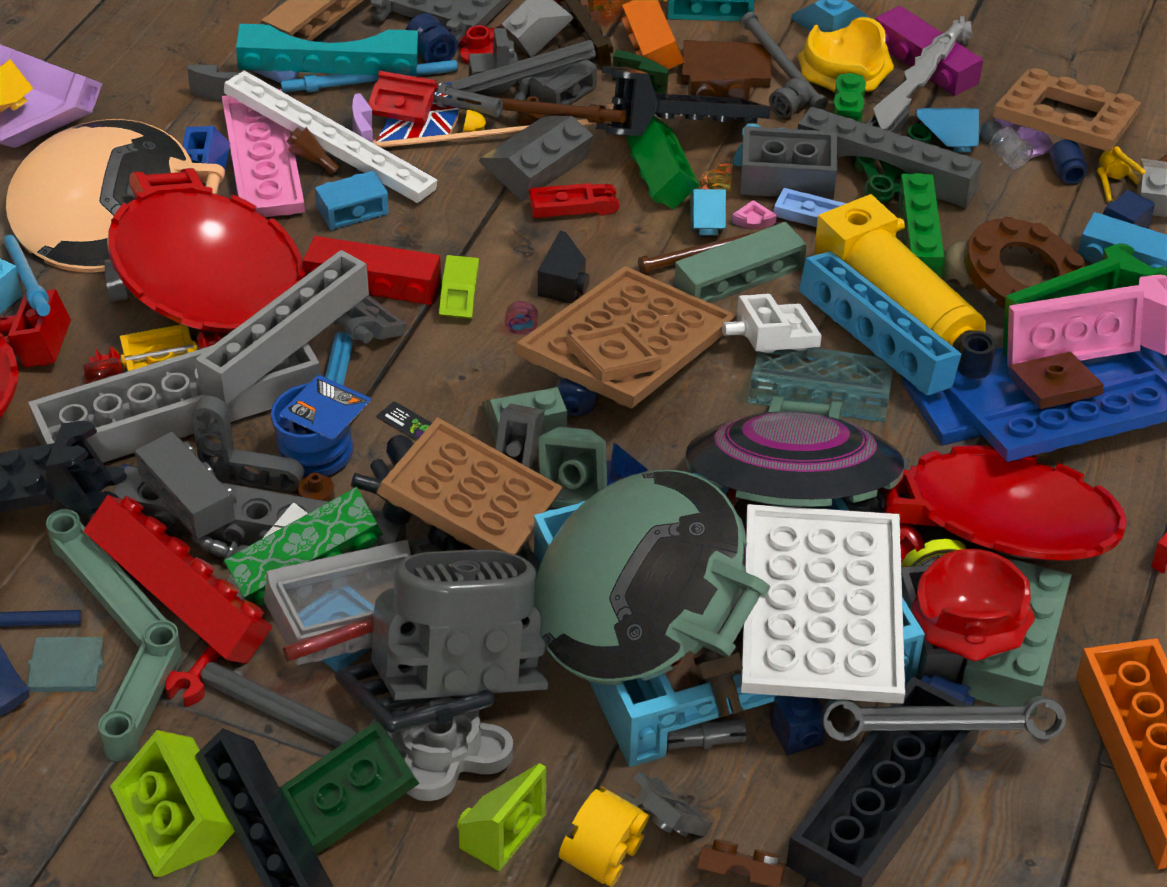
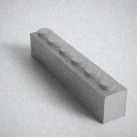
(282, 327)

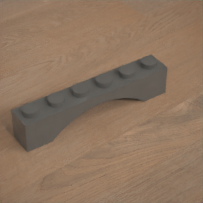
(954, 174)

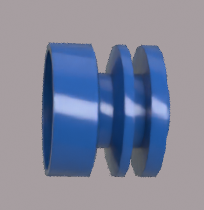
(306, 446)

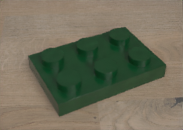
(348, 786)

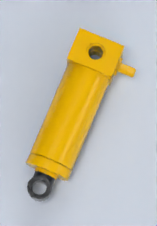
(866, 240)

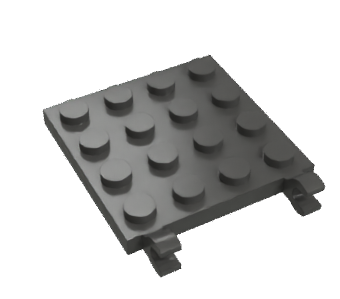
(453, 14)

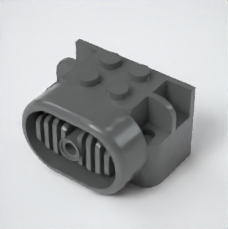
(459, 625)

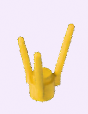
(1117, 166)

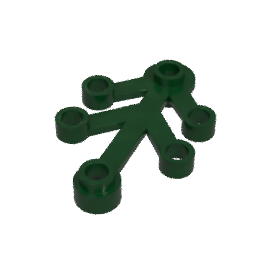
(882, 185)

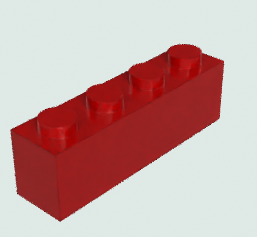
(390, 270)

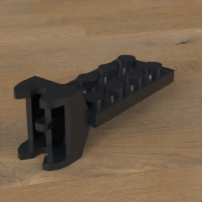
(640, 102)
(58, 471)

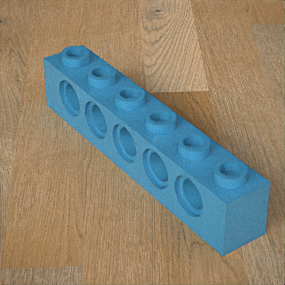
(879, 323)

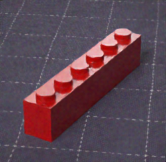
(178, 579)

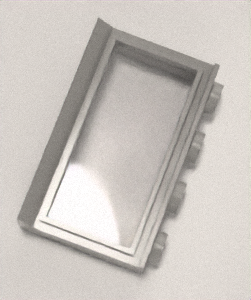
(331, 594)

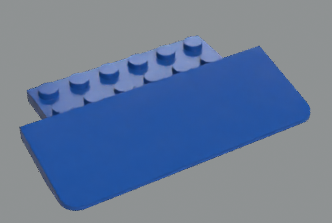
(1018, 428)

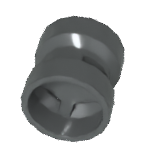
(785, 101)

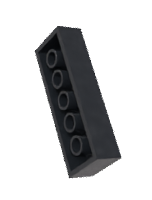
(878, 798)

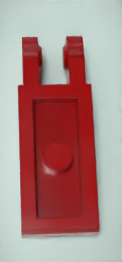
(573, 200)

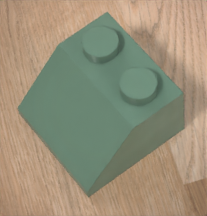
(546, 399)

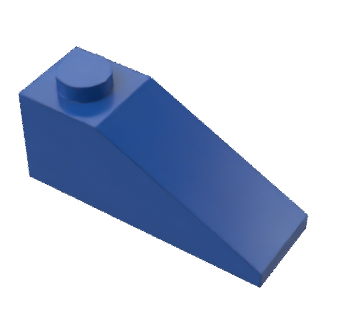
(206, 145)

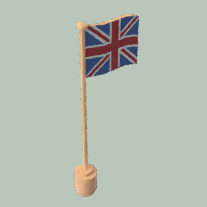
(438, 128)

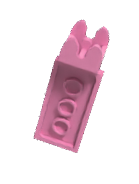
(1091, 323)

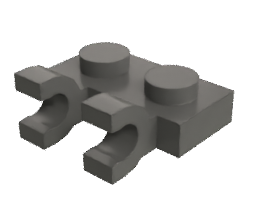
(667, 809)

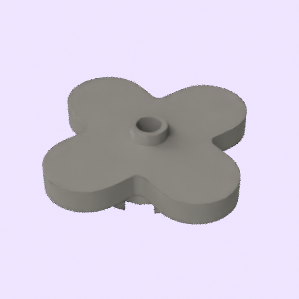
(445, 750)

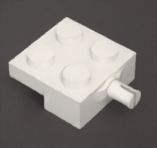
(773, 325)

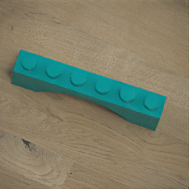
(268, 49)

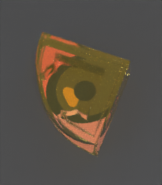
(717, 178)

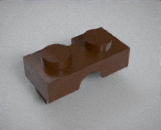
(733, 84)
(724, 857)

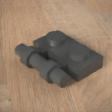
(370, 320)

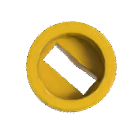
(474, 122)

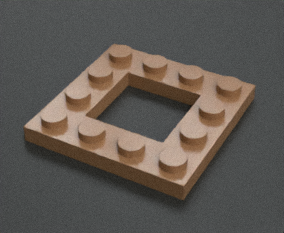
(1023, 107)

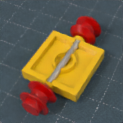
(156, 345)

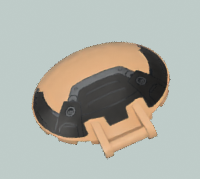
(79, 179)

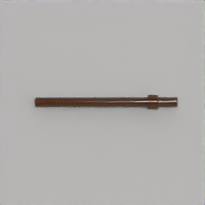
(593, 113)

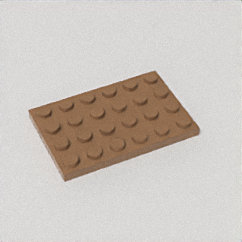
(664, 317)

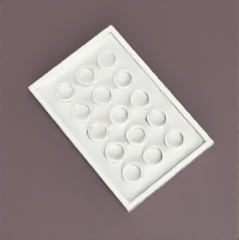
(830, 608)

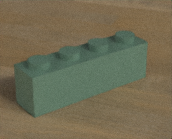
(741, 263)

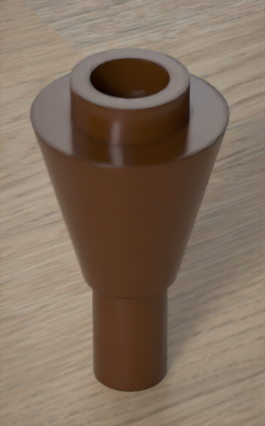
(306, 146)

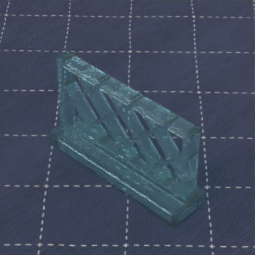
(860, 398)

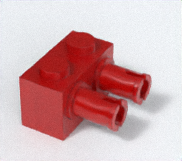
(36, 337)

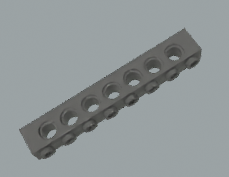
(253, 511)

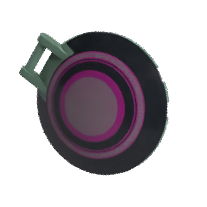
(796, 456)

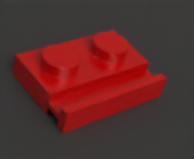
(402, 97)

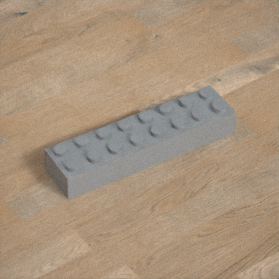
(157, 400)

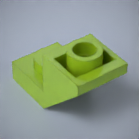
(459, 287)

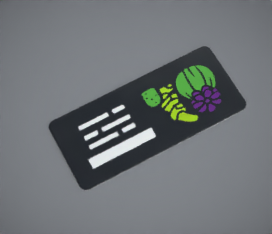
(404, 420)

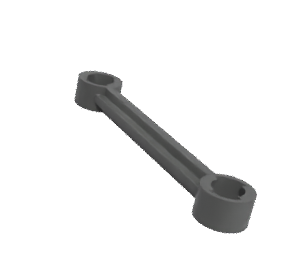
(943, 718)

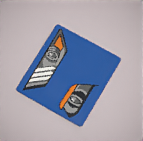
(325, 407)

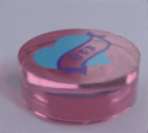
(521, 318)

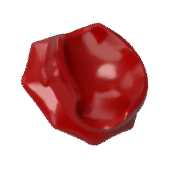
(973, 604)

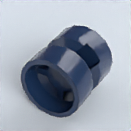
(434, 40)

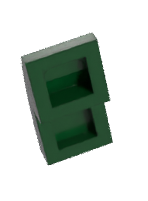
(657, 73)

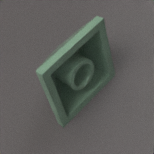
(574, 461)

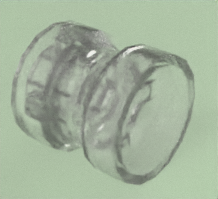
(1014, 150)

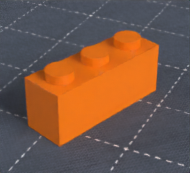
(651, 33)

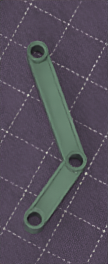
(137, 616)

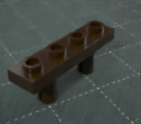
(587, 30)
(719, 672)

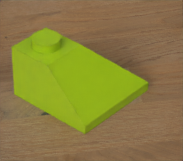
(504, 818)

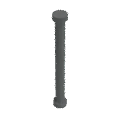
(750, 22)

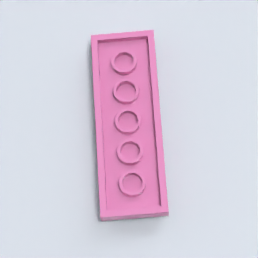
(260, 160)

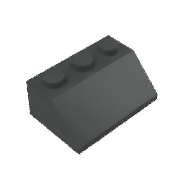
(539, 154)
(788, 160)

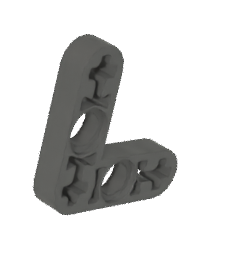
(229, 467)

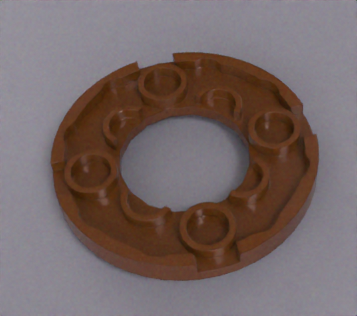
(991, 237)

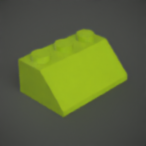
(171, 804)

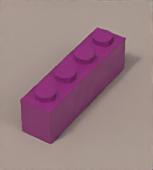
(909, 35)

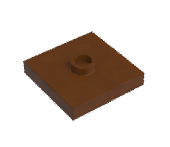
(1055, 380)

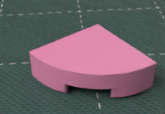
(754, 216)

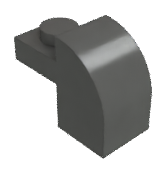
(502, 55)

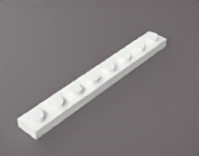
(331, 136)

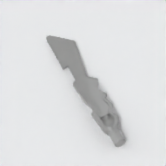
(925, 65)

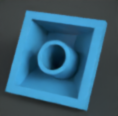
(828, 15)
(952, 126)

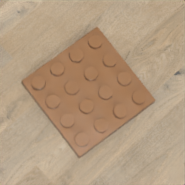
(469, 489)

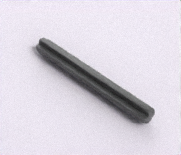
(526, 68)
(276, 705)

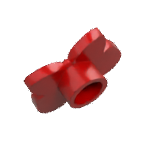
(477, 41)

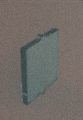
(65, 664)

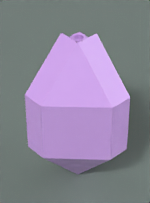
(53, 103)

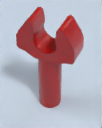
(191, 679)

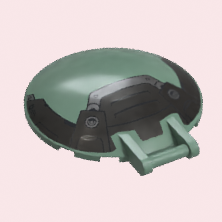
(645, 578)

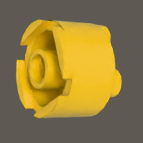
(603, 835)

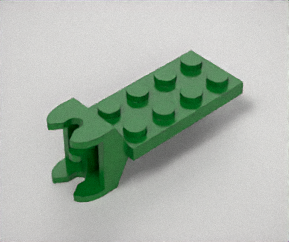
(1115, 271)

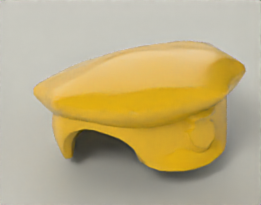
(852, 49)

